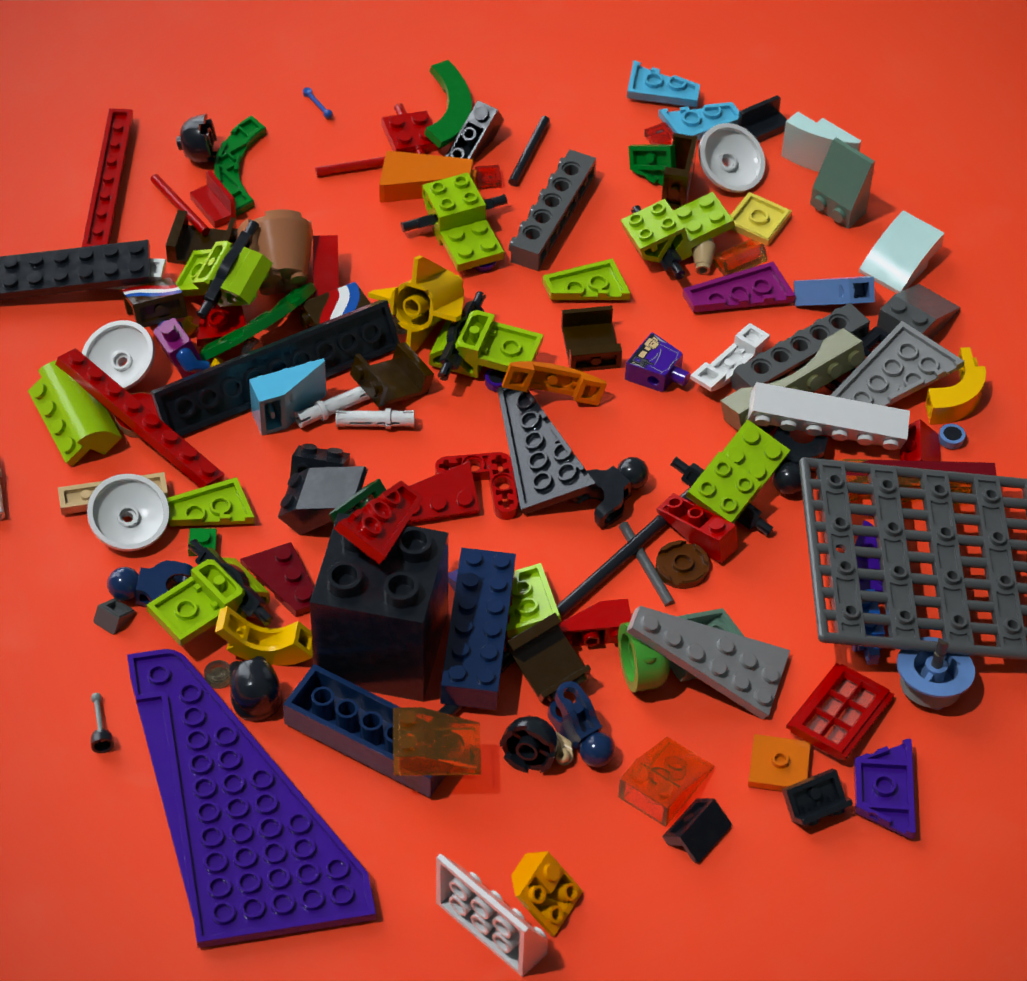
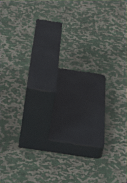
(763, 119)
(698, 828)

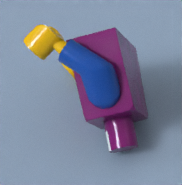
(178, 347)

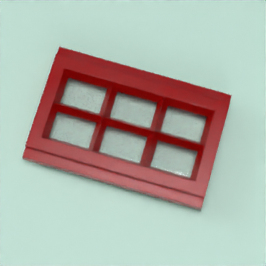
(840, 711)

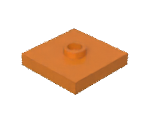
(778, 762)

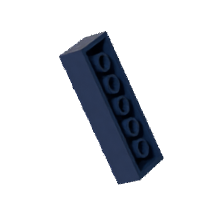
(478, 629)
(350, 722)

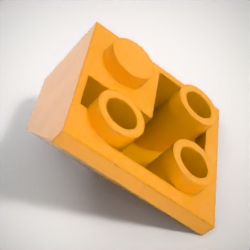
(545, 889)

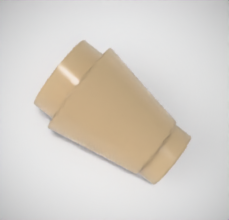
(703, 256)

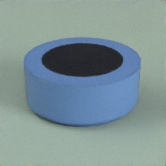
(952, 436)

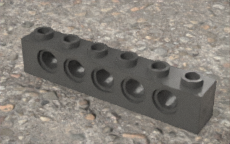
(552, 210)
(799, 349)

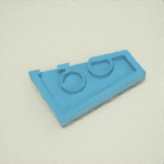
(656, 87)
(699, 121)

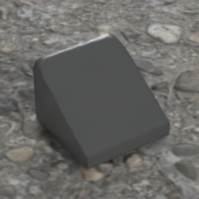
(113, 615)

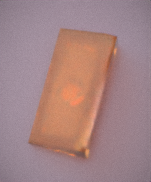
(740, 257)

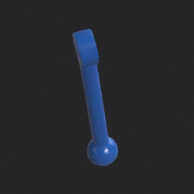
(307, 92)

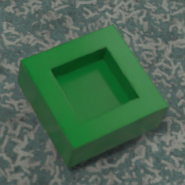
(206, 537)

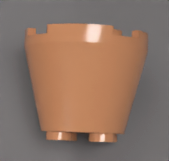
(287, 243)

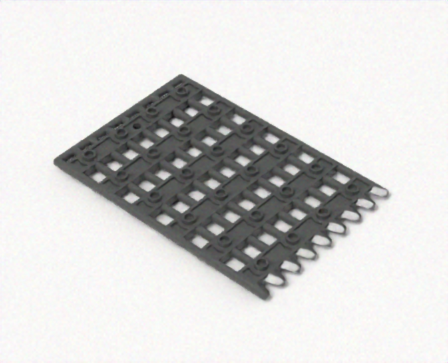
(895, 557)

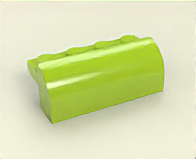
(72, 415)

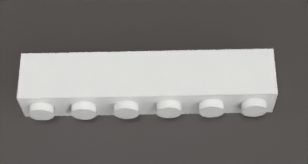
(828, 416)

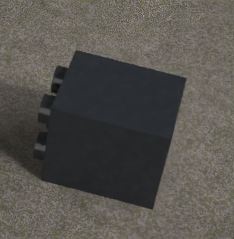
(384, 618)

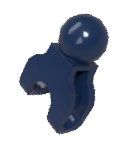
(149, 584)
(581, 725)

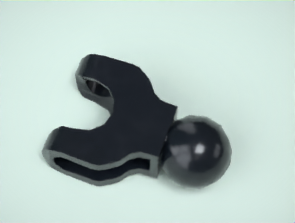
(787, 475)
(615, 488)

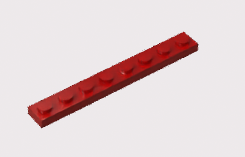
(108, 177)
(139, 418)

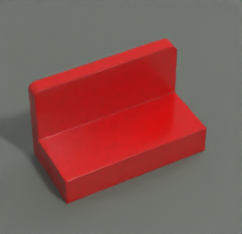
(214, 201)
(921, 443)

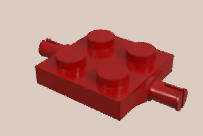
(407, 131)

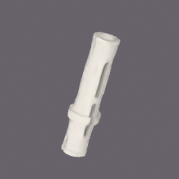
(323, 409)
(382, 418)

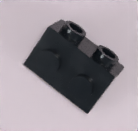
(312, 457)
(816, 798)

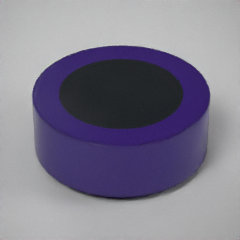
(494, 379)

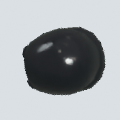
(254, 689)

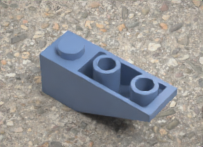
(834, 291)

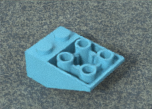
(284, 392)

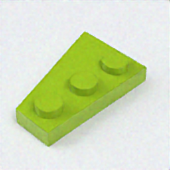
(587, 282)
(211, 505)
(531, 600)

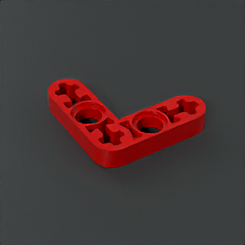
(489, 471)

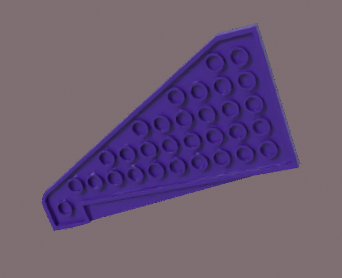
(241, 831)

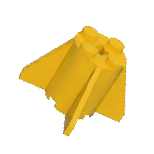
(424, 300)

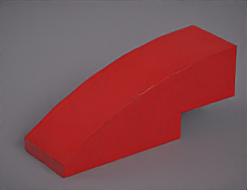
(325, 263)

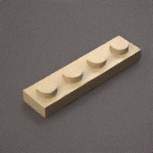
(76, 497)

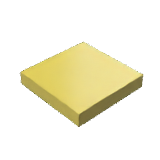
(759, 218)

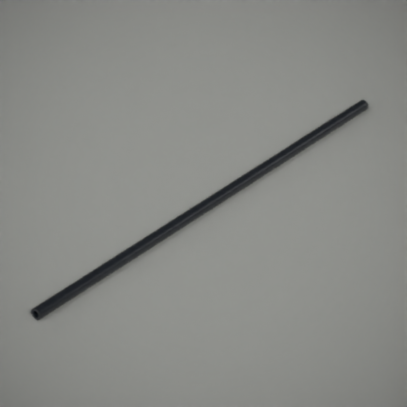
(599, 576)

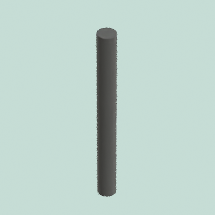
(648, 567)

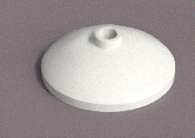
(738, 151)
(121, 343)
(131, 497)

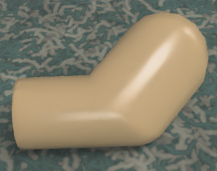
(565, 750)

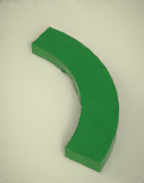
(458, 104)
(230, 158)
(282, 308)

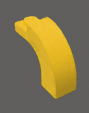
(957, 401)
(277, 645)

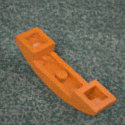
(556, 379)

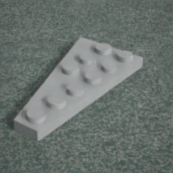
(898, 368)
(728, 662)

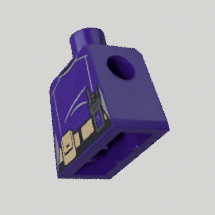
(656, 365)

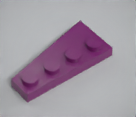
(741, 289)

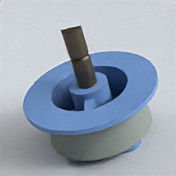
(934, 677)

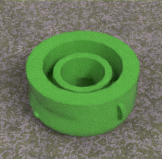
(640, 664)

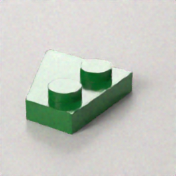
(651, 160)

